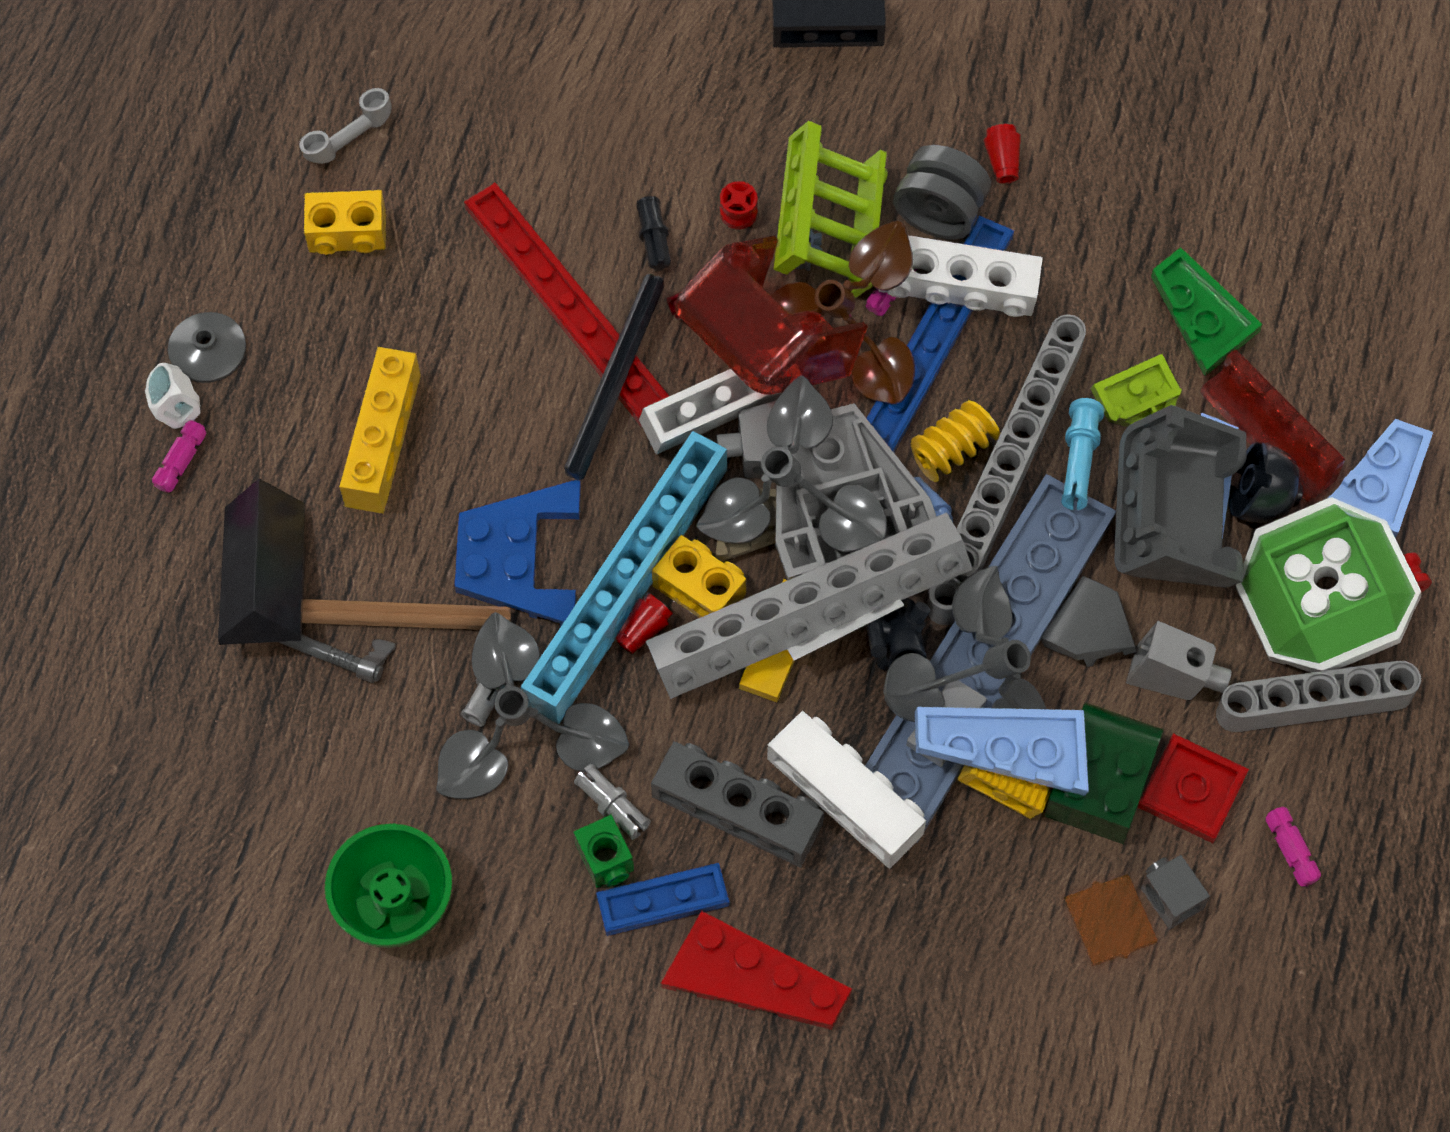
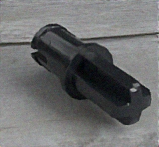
(653, 233)

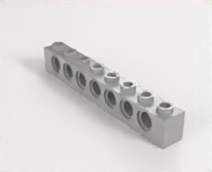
(809, 605)

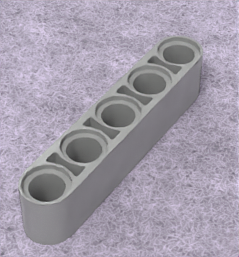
(1331, 683)

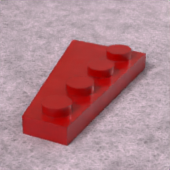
(741, 970)

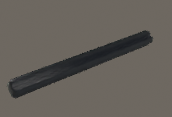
(614, 377)

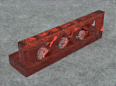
(1269, 418)

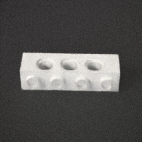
(980, 267)

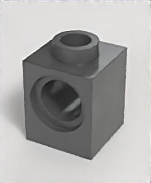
(1174, 890)

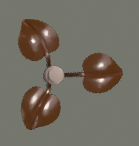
(886, 262)

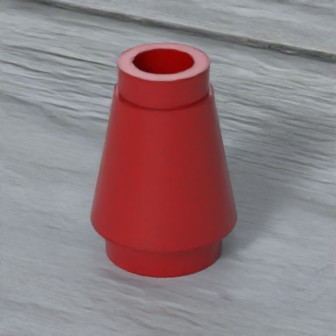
(1004, 151)
(643, 623)

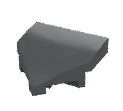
(1090, 624)

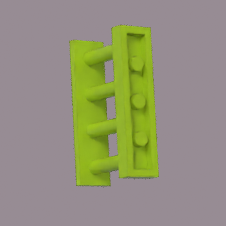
(797, 203)

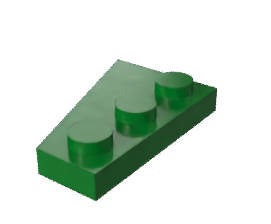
(1203, 310)

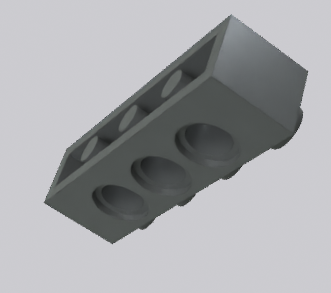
(787, 841)

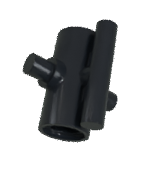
(898, 633)

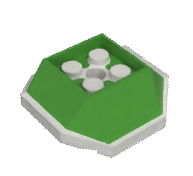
(1335, 625)

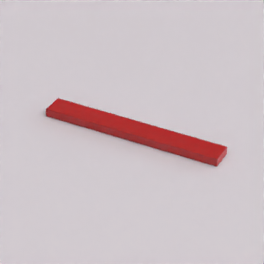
(559, 293)

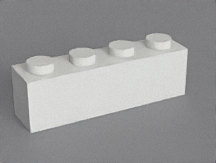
(698, 409)
(846, 788)

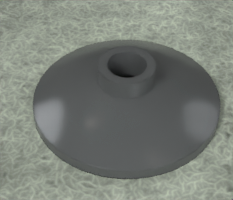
(212, 360)

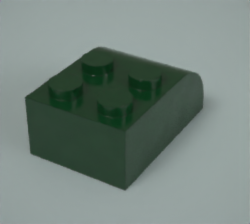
(1117, 768)

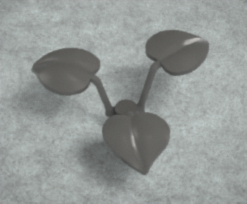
(804, 419)
(977, 607)
(500, 656)

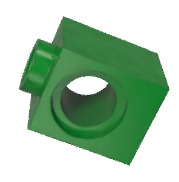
(601, 835)

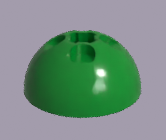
(388, 864)

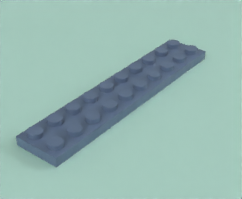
(1037, 572)

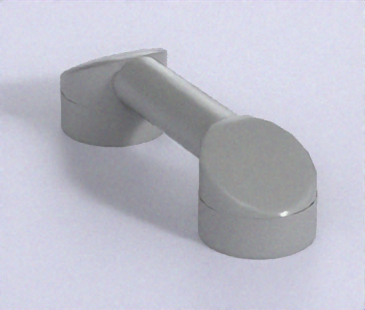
(376, 110)

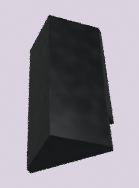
(262, 567)

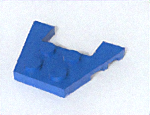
(500, 551)

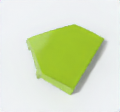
(1137, 391)

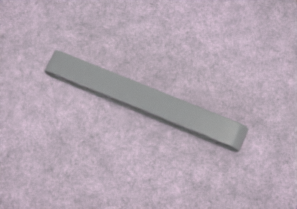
(1013, 451)

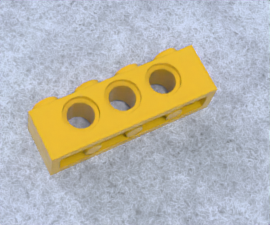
(380, 430)

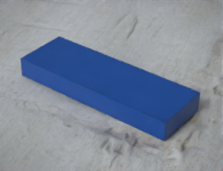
(662, 899)

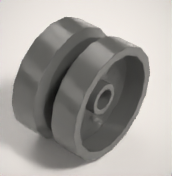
(942, 192)

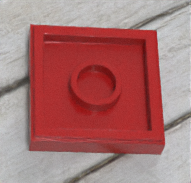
(1193, 788)

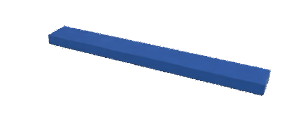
(933, 343)

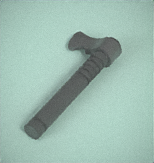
(366, 668)

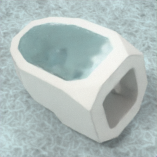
(171, 396)

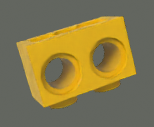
(345, 213)
(692, 588)

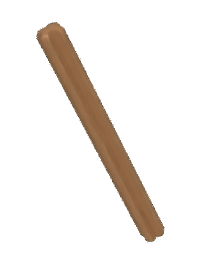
(399, 614)

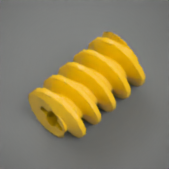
(951, 437)

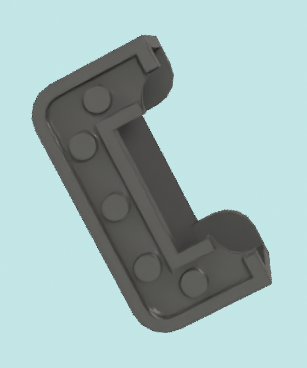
(1173, 499)

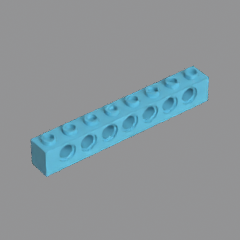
(624, 577)

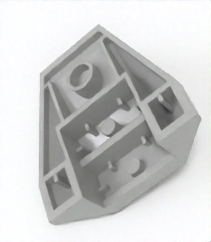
(848, 456)

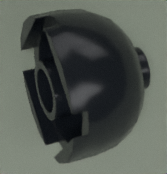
(1266, 485)

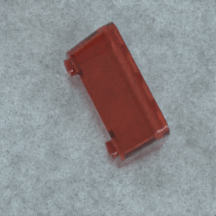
(755, 332)

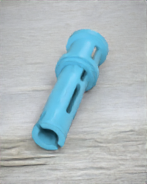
(1083, 440)

